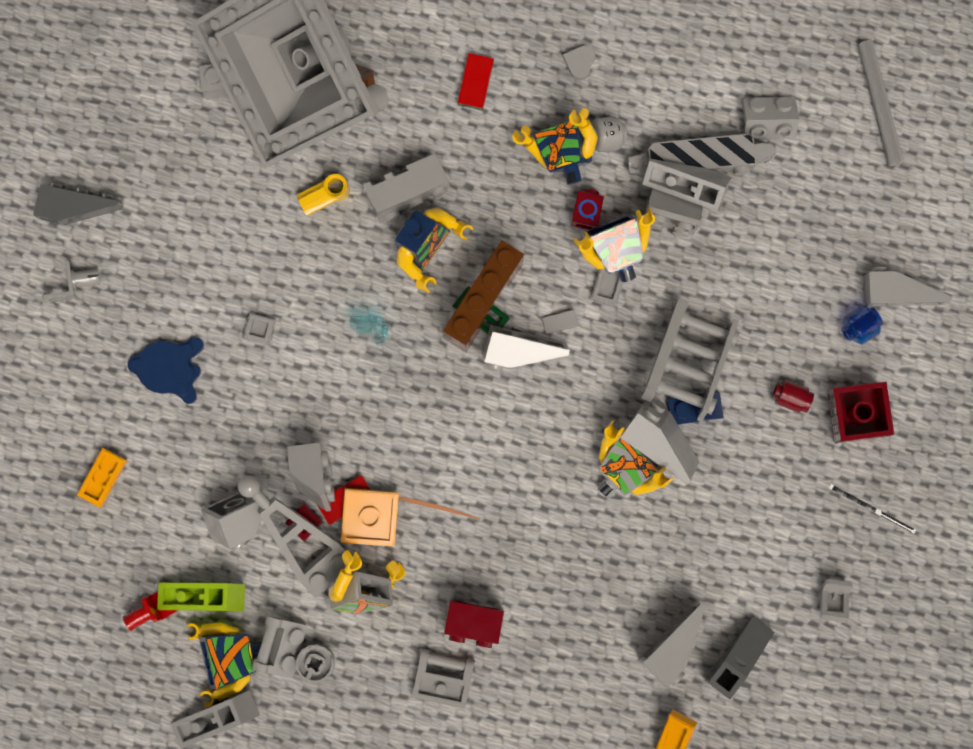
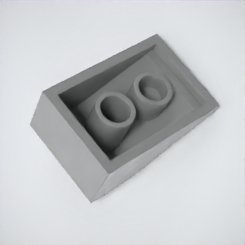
(660, 439)
(672, 650)

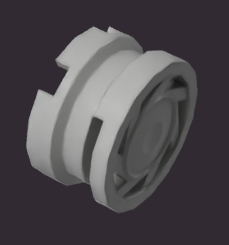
(315, 663)

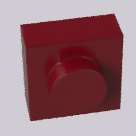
(307, 513)

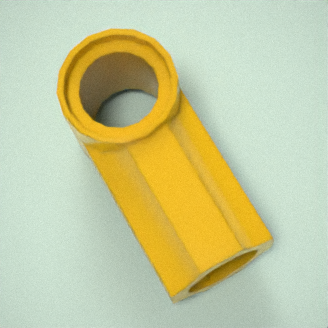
(321, 196)

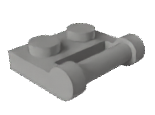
(284, 649)
(439, 687)

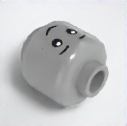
(610, 134)

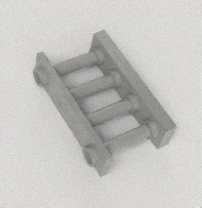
(665, 362)

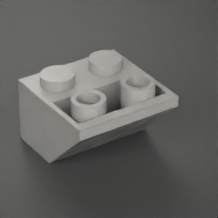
(674, 213)
(310, 472)

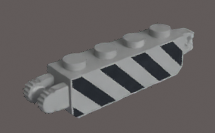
(718, 154)

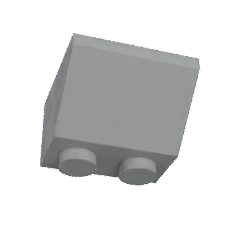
(232, 520)

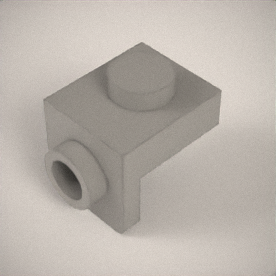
(835, 600)

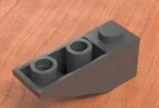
(67, 207)
(739, 658)

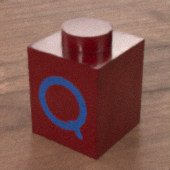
(587, 209)

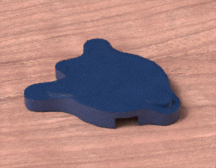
(168, 368)

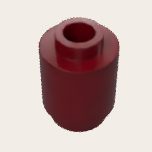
(793, 396)

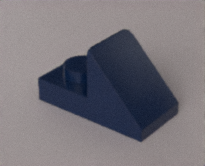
(687, 413)

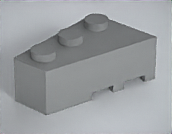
(407, 188)

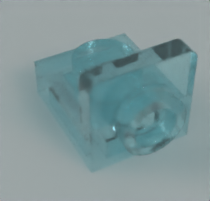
(365, 325)

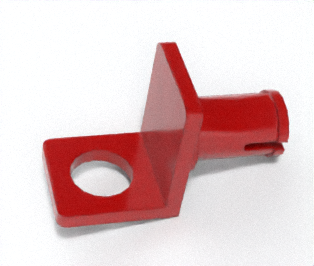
(146, 612)

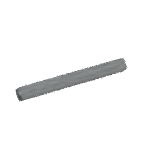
(880, 103)

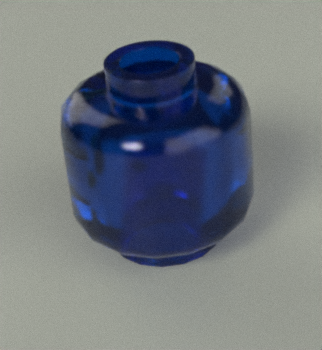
(862, 325)

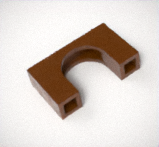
(472, 311)

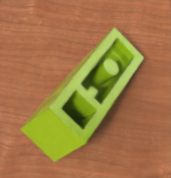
(201, 596)

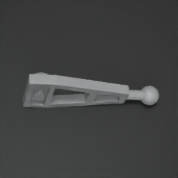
(321, 570)

